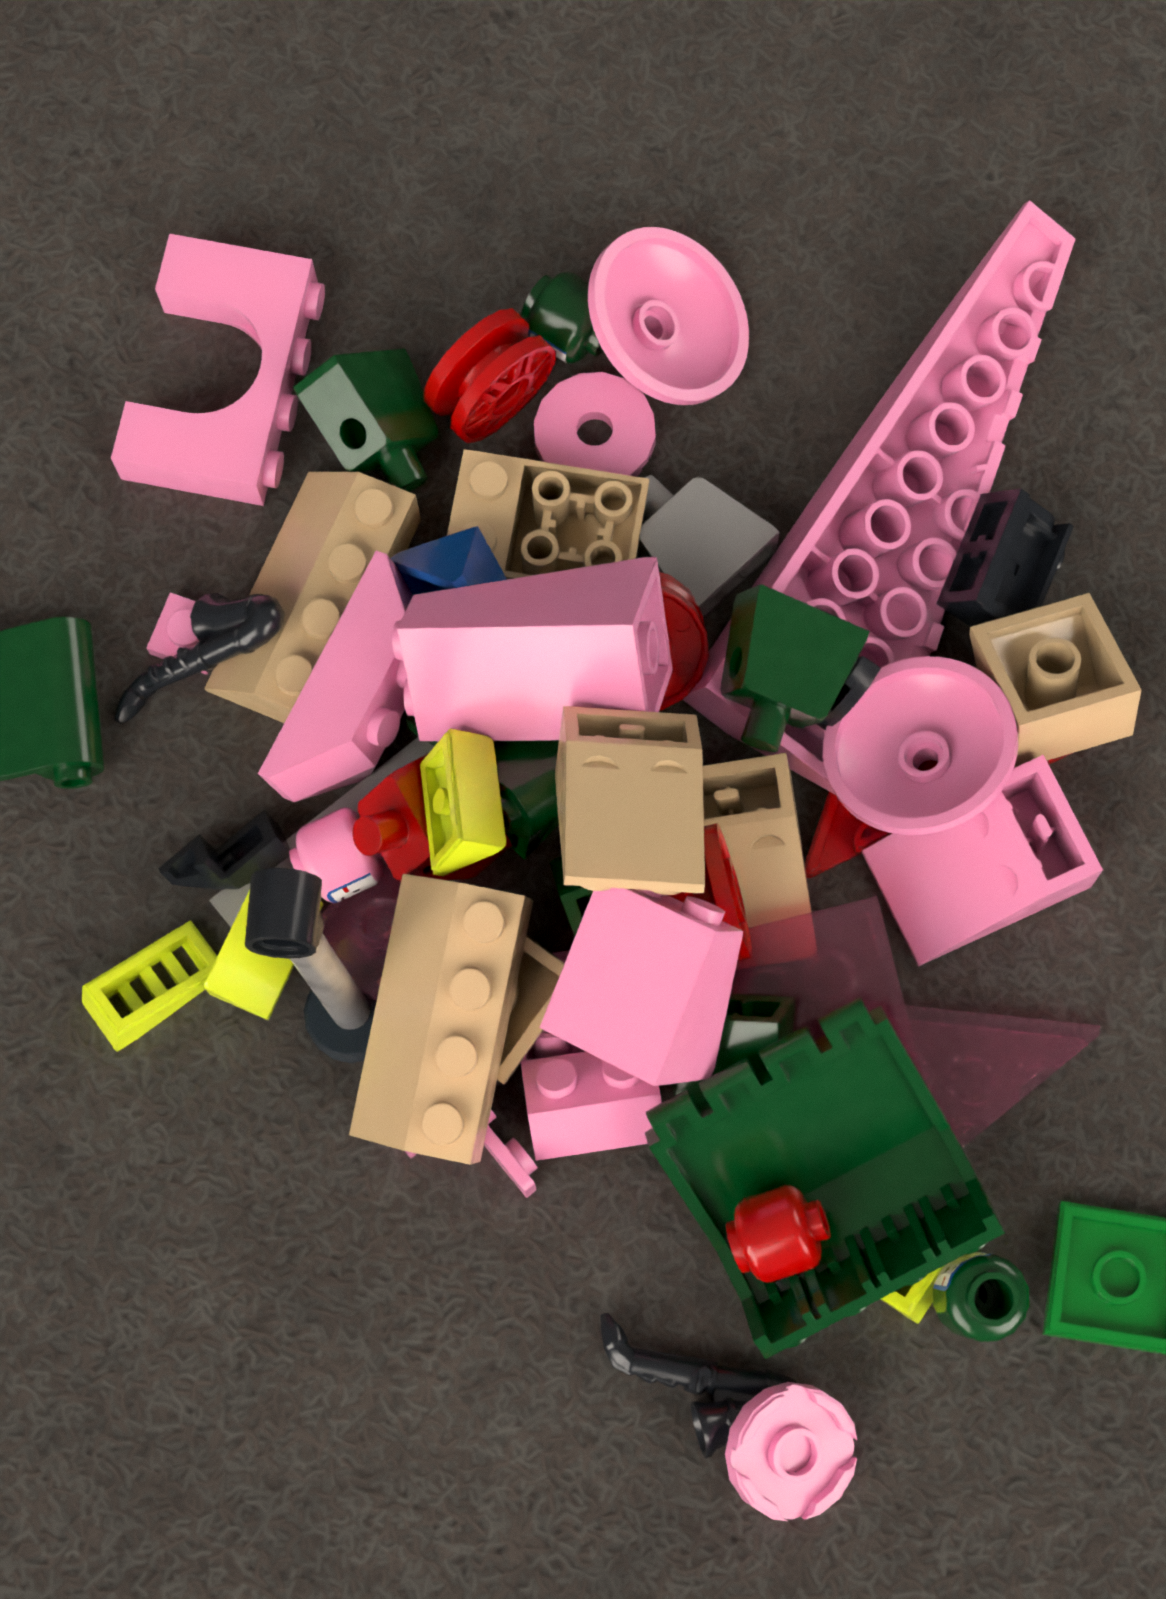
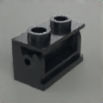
(1004, 559)

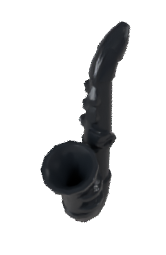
(223, 631)
(728, 1385)

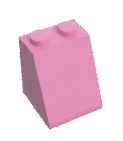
(647, 984)

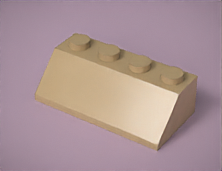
(313, 574)
(441, 1018)

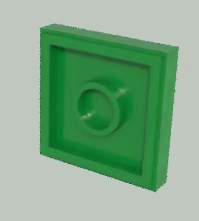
(1108, 1278)

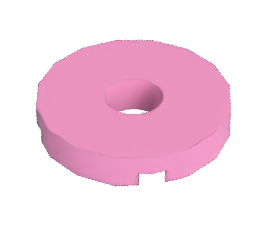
(600, 398)

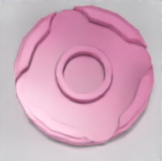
(791, 1451)

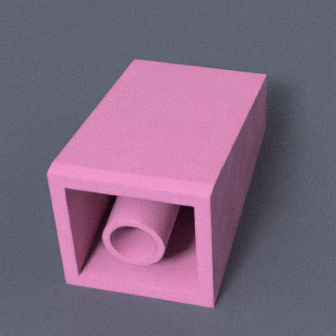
(522, 648)

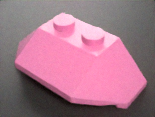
(351, 697)

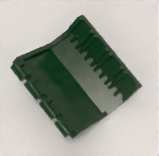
(846, 1128)

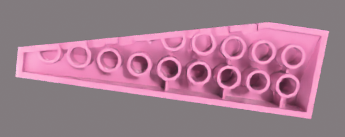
(910, 479)

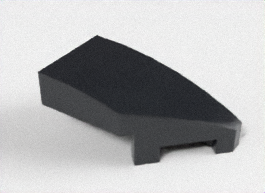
(230, 866)

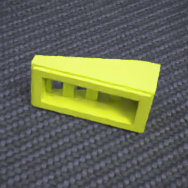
(165, 1002)

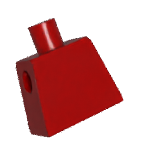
(396, 826)

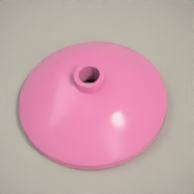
(668, 316)
(916, 715)

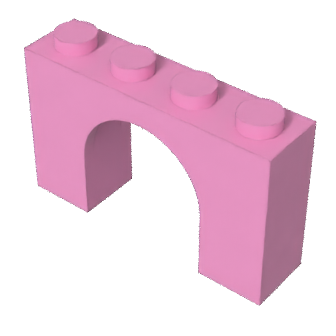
(236, 447)

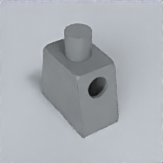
(704, 539)

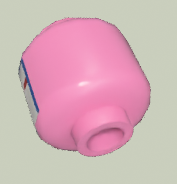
(330, 853)

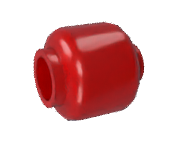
(777, 1233)

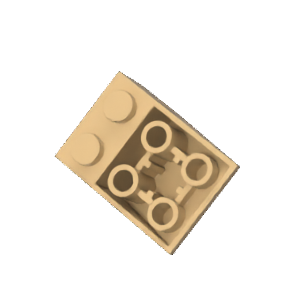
(547, 513)
(630, 800)
(762, 833)

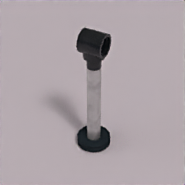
(288, 924)

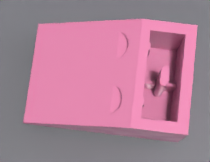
(988, 870)
(581, 1100)

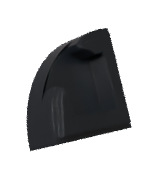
(858, 680)

